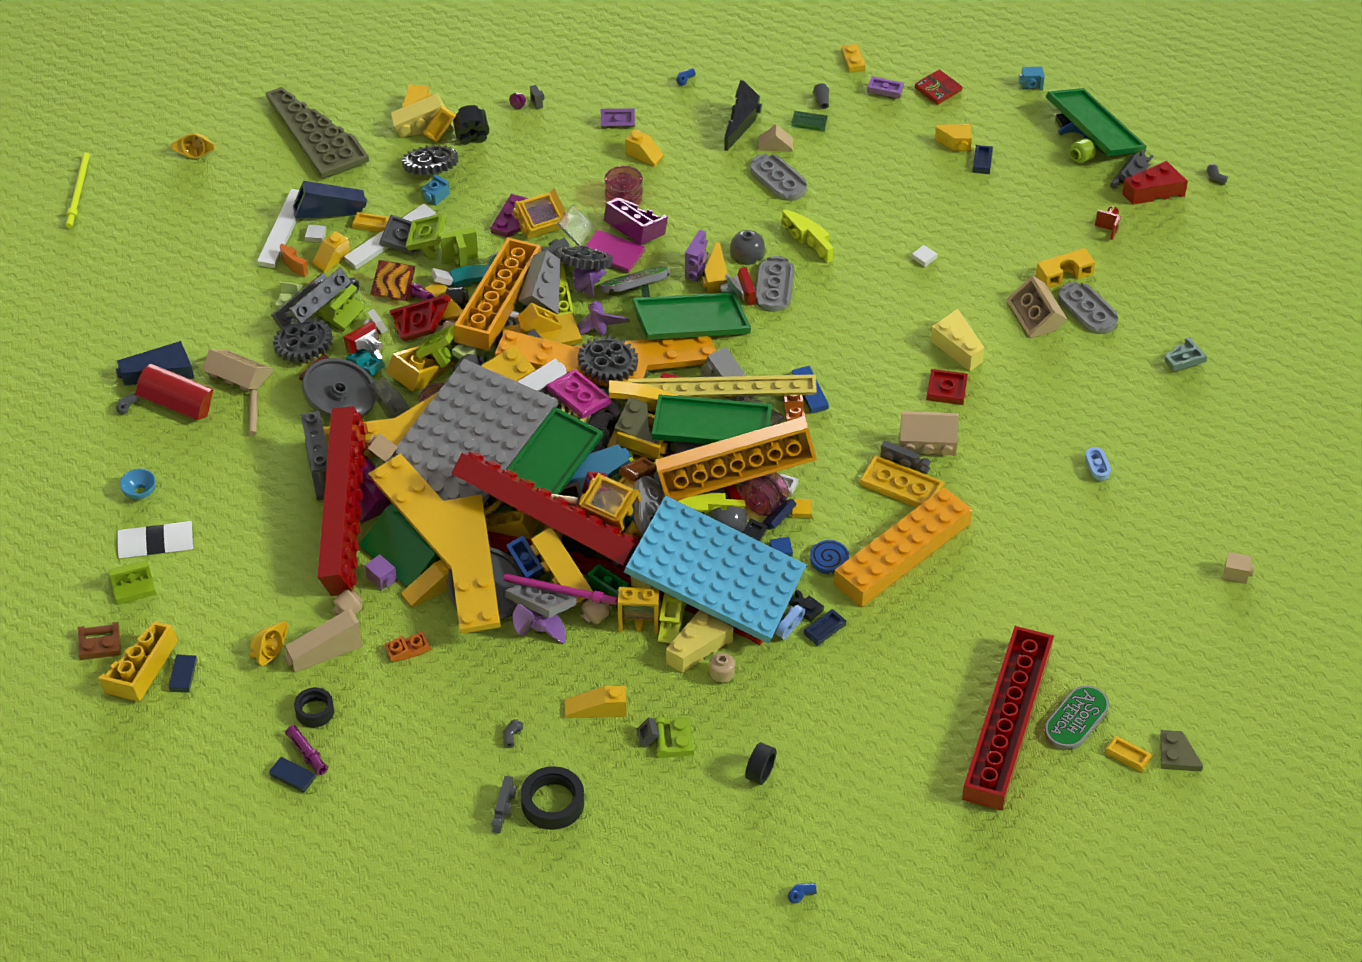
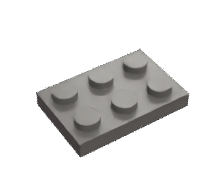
(540, 600)

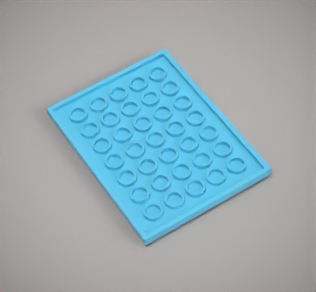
(716, 569)

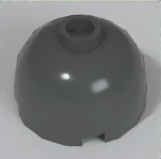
(747, 247)
(733, 517)

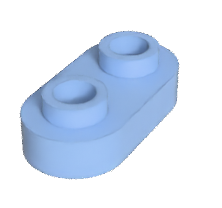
(1100, 466)
(790, 622)

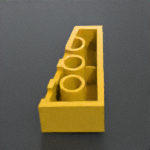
(558, 562)
(141, 663)

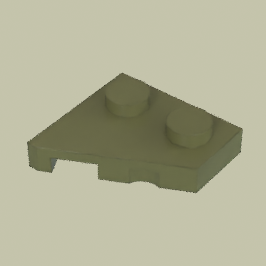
(634, 419)
(1177, 752)

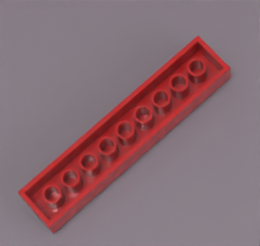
(342, 501)
(546, 508)
(1007, 718)

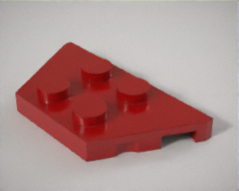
(420, 317)

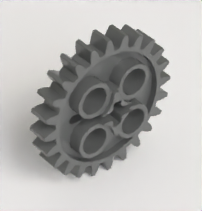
(430, 160)
(584, 257)
(303, 340)
(607, 359)

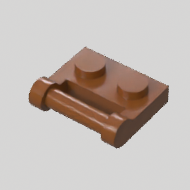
(99, 646)

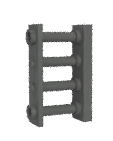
(311, 298)
(316, 450)

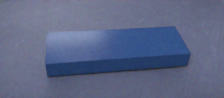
(814, 402)

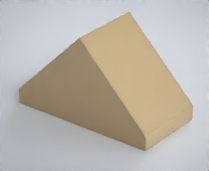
(775, 140)

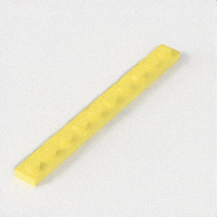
(734, 385)

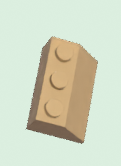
(1036, 308)
(236, 369)
(929, 432)

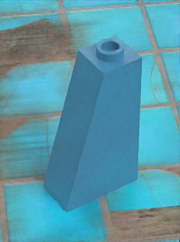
(603, 461)

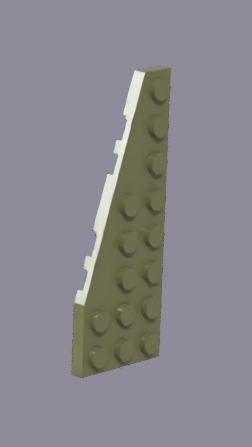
(322, 142)

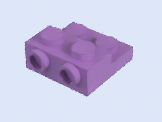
(696, 256)

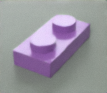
(885, 87)
(618, 117)

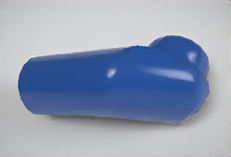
(684, 75)
(800, 890)

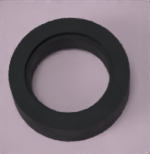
(557, 819)

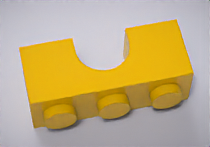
(1076, 262)

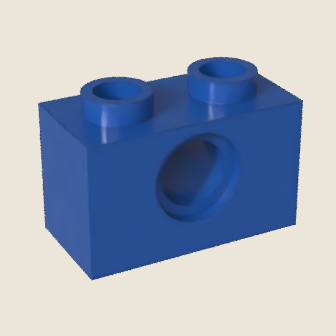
(525, 558)

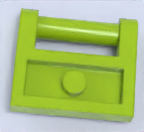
(680, 737)

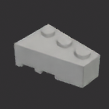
(542, 282)
(723, 365)

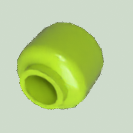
(1083, 150)

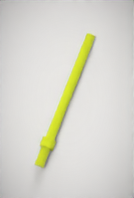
(72, 211)

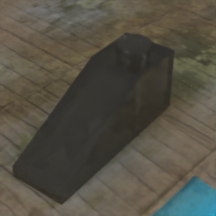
(388, 398)

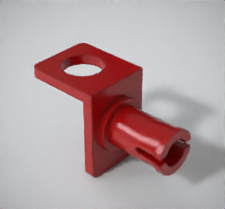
(1108, 220)

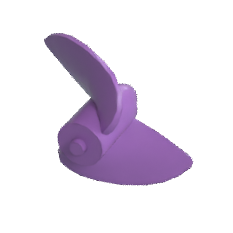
(586, 279)
(599, 320)
(524, 620)

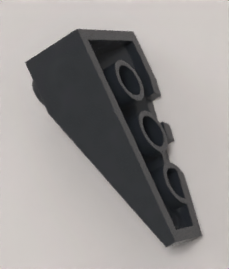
(743, 113)

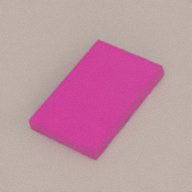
(623, 251)
(578, 394)

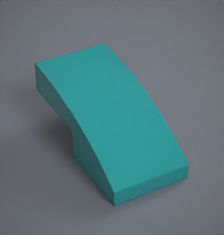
(464, 275)
(366, 361)

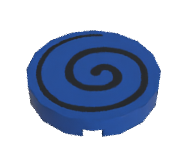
(828, 556)

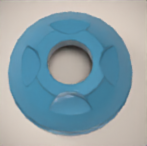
(136, 479)

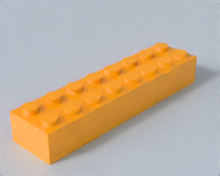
(495, 295)
(736, 459)
(902, 547)

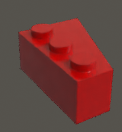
(1154, 183)

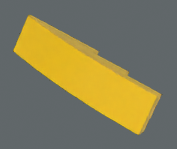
(641, 392)

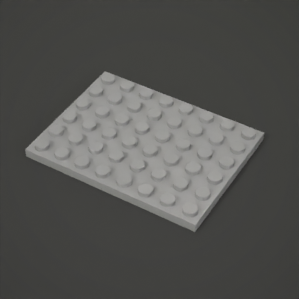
(477, 414)

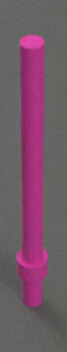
(596, 596)

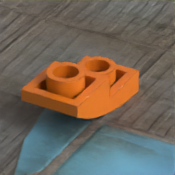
(295, 263)
(793, 407)
(407, 648)

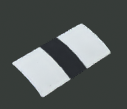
(155, 539)

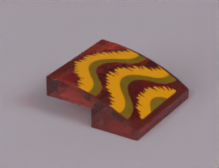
(392, 280)

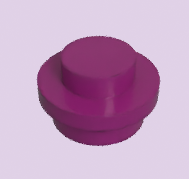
(517, 100)

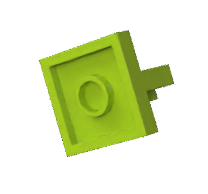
(426, 234)
(459, 246)
(342, 308)
(439, 345)
(132, 582)

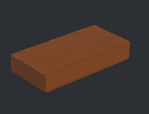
(638, 468)

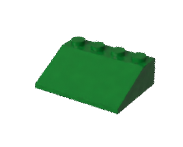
(400, 545)

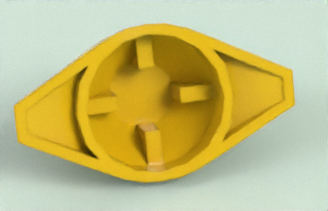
(193, 145)
(268, 643)

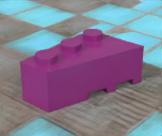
(634, 222)

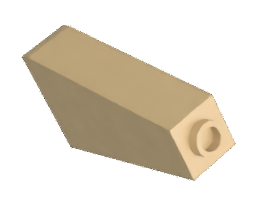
(325, 642)

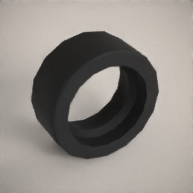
(318, 719)
(760, 763)

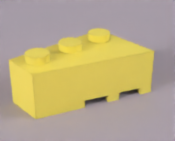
(415, 117)
(958, 340)
(697, 640)

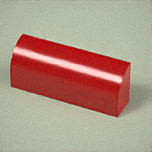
(174, 392)

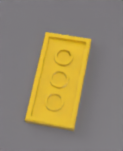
(567, 334)
(899, 482)

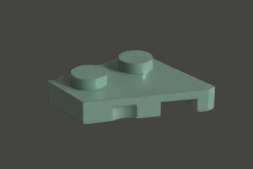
(1185, 356)

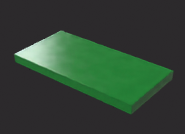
(1095, 121)
(691, 315)
(706, 419)
(556, 451)

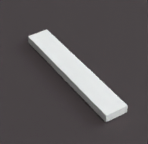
(280, 233)
(371, 248)

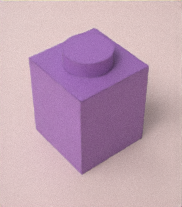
(380, 572)

